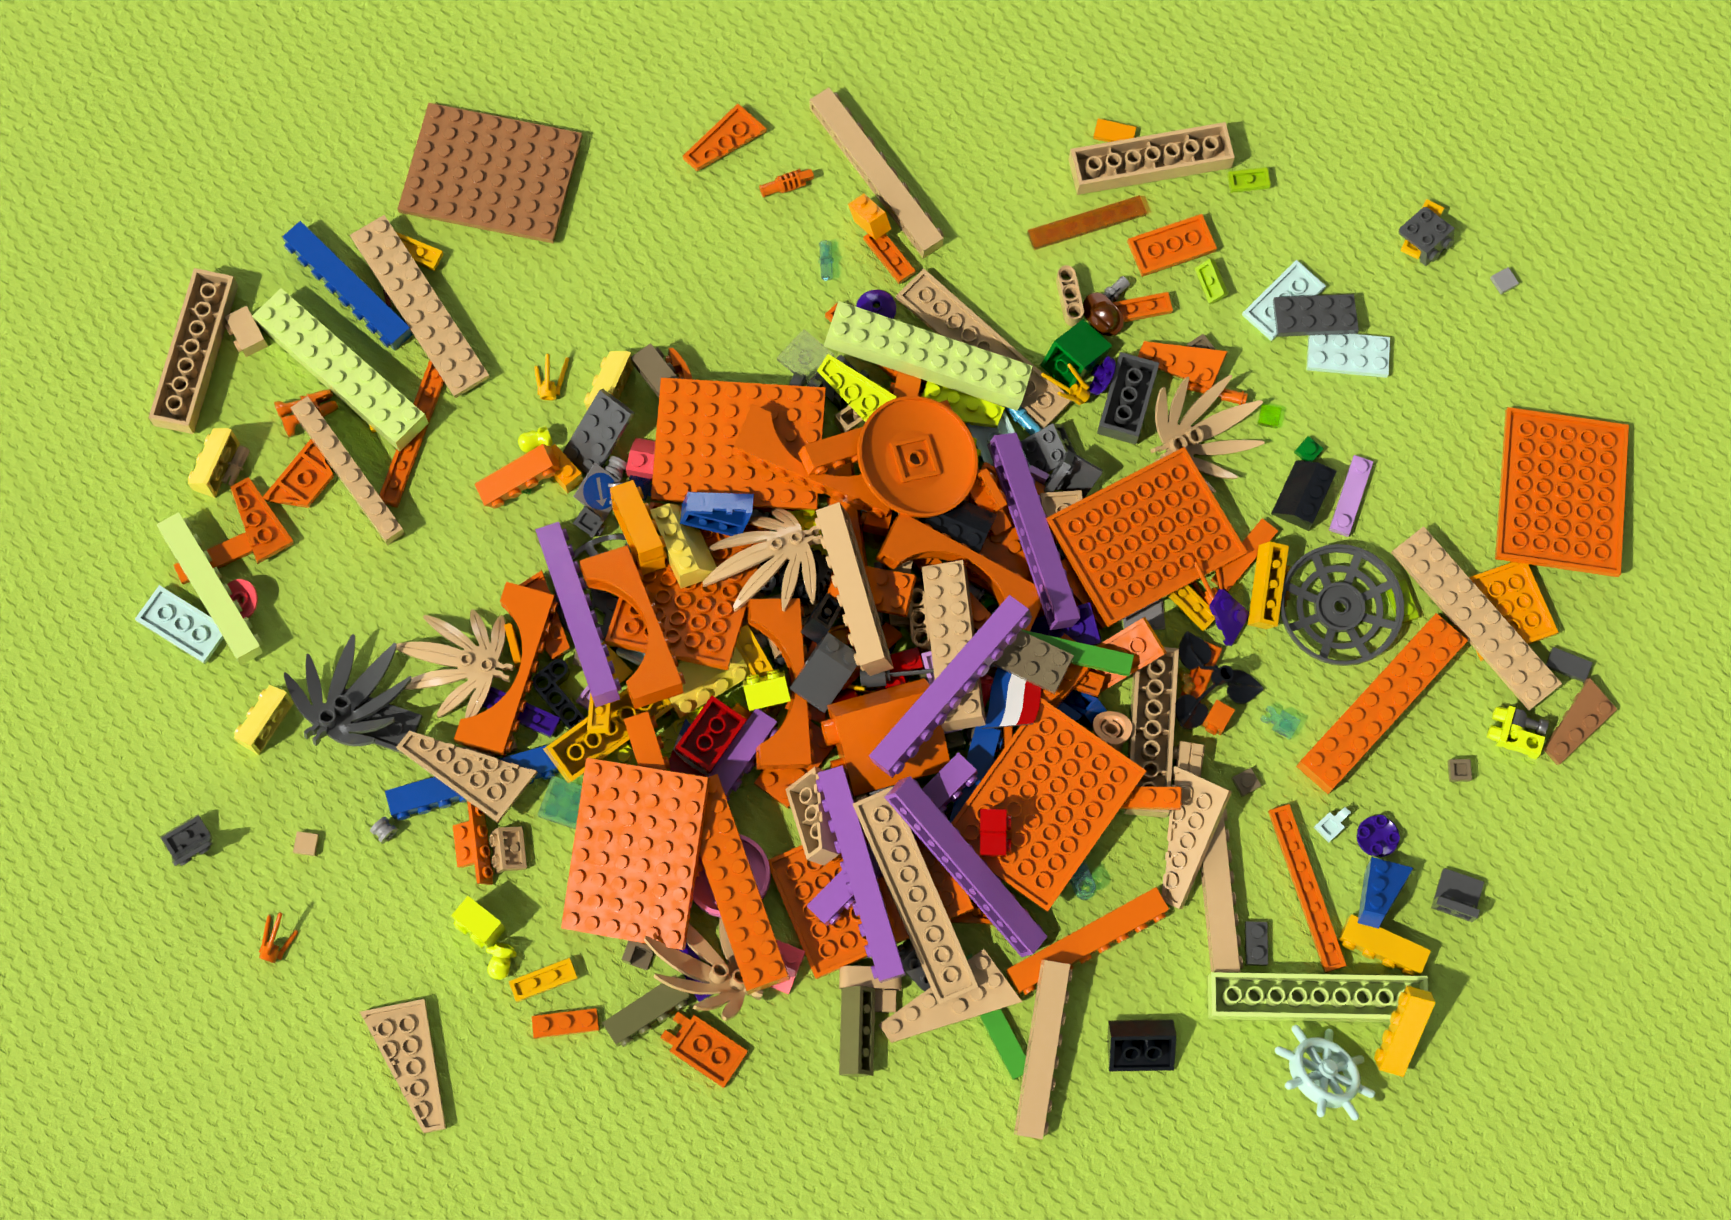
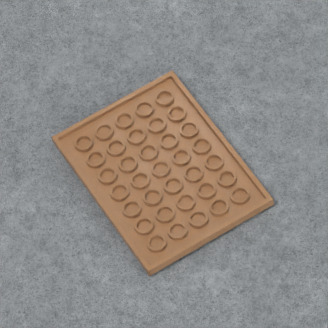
(490, 173)

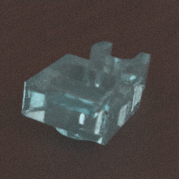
(1284, 724)

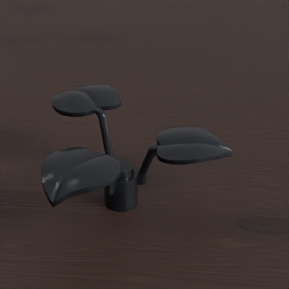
(1240, 689)

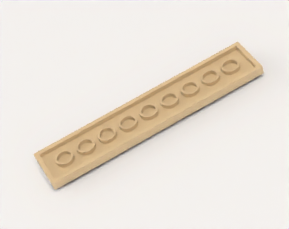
(419, 306)
(954, 320)
(1476, 618)
(915, 897)

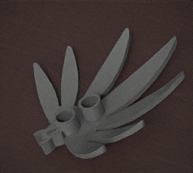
(339, 711)

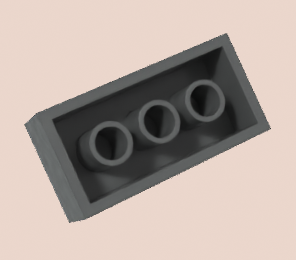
(1128, 398)

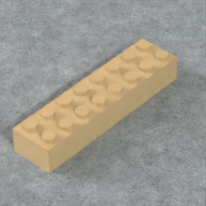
(1151, 158)
(193, 351)
(854, 589)
(949, 631)
(1153, 724)

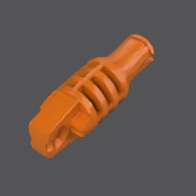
(787, 182)

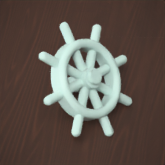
(1324, 1072)

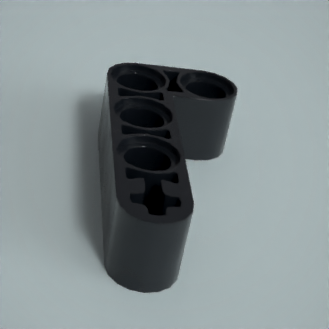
(553, 689)

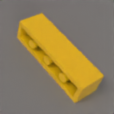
(1268, 585)
(1385, 946)
(1404, 1030)

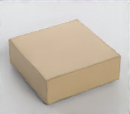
(306, 843)
(885, 1001)

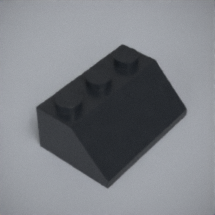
(1303, 493)
(965, 524)
(1141, 1045)

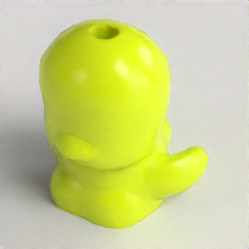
(532, 439)
(500, 962)

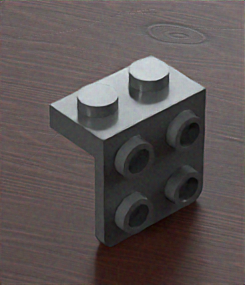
(1428, 234)
(187, 840)
(912, 964)

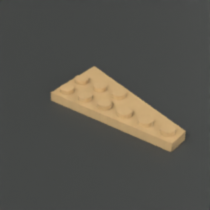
(478, 778)
(1190, 833)
(925, 1014)
(407, 1047)

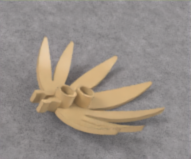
(1183, 435)
(785, 544)
(475, 662)
(718, 979)

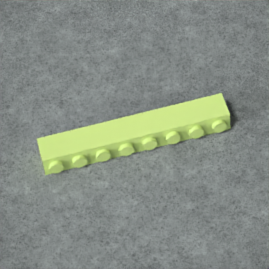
(210, 589)

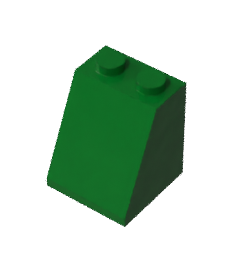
(1078, 346)

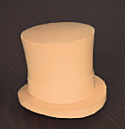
(1112, 728)

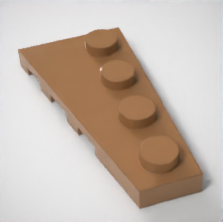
(1584, 716)

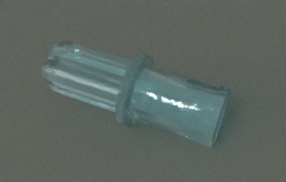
(826, 260)

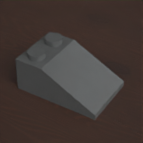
(825, 672)

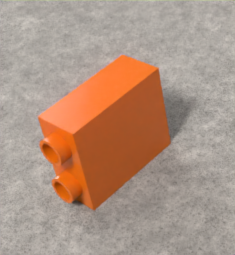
(864, 721)

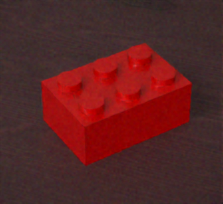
(710, 734)

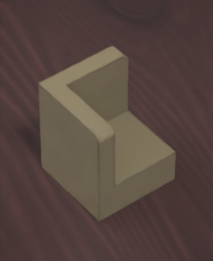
(637, 955)

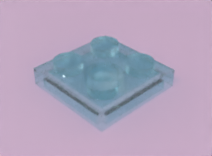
(561, 802)

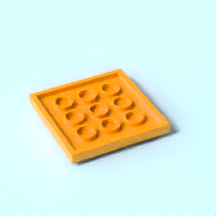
(1518, 600)

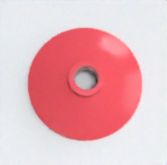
(244, 589)

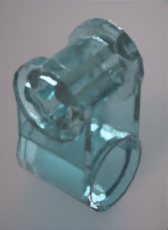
(1083, 877)

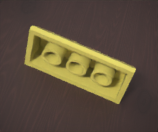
(684, 546)
(706, 682)

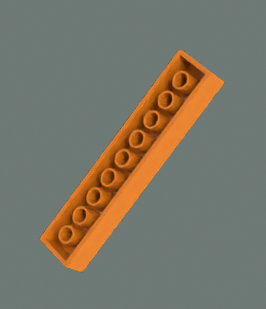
(1381, 703)
(738, 895)

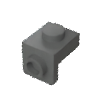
(590, 522)

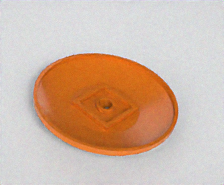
(940, 442)

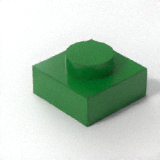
(1308, 450)

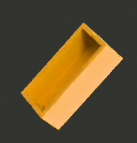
(638, 527)

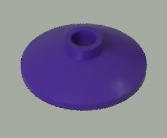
(885, 300)

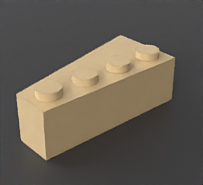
(811, 818)

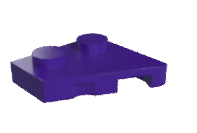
(1229, 615)

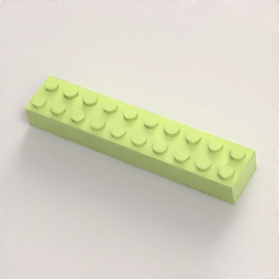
(928, 356)
(340, 369)
(1307, 996)

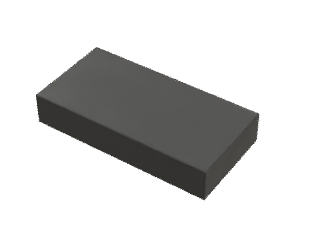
(1568, 664)

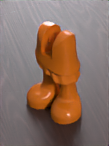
(289, 422)

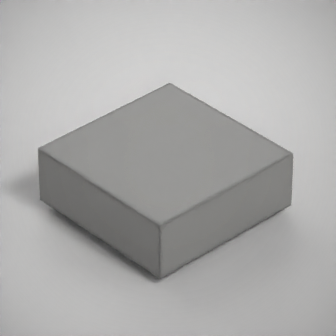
(1504, 280)

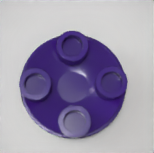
(1102, 376)
(1378, 836)

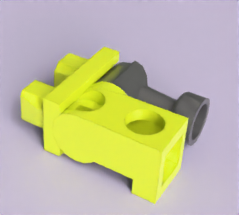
(1512, 732)

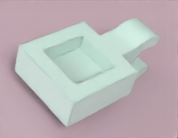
(1331, 825)

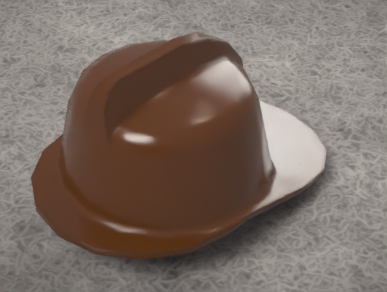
(1103, 314)

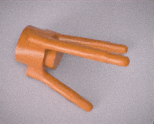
(1210, 593)
(268, 950)

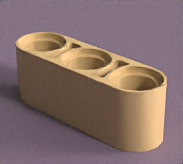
(1069, 287)
(916, 611)
(863, 976)

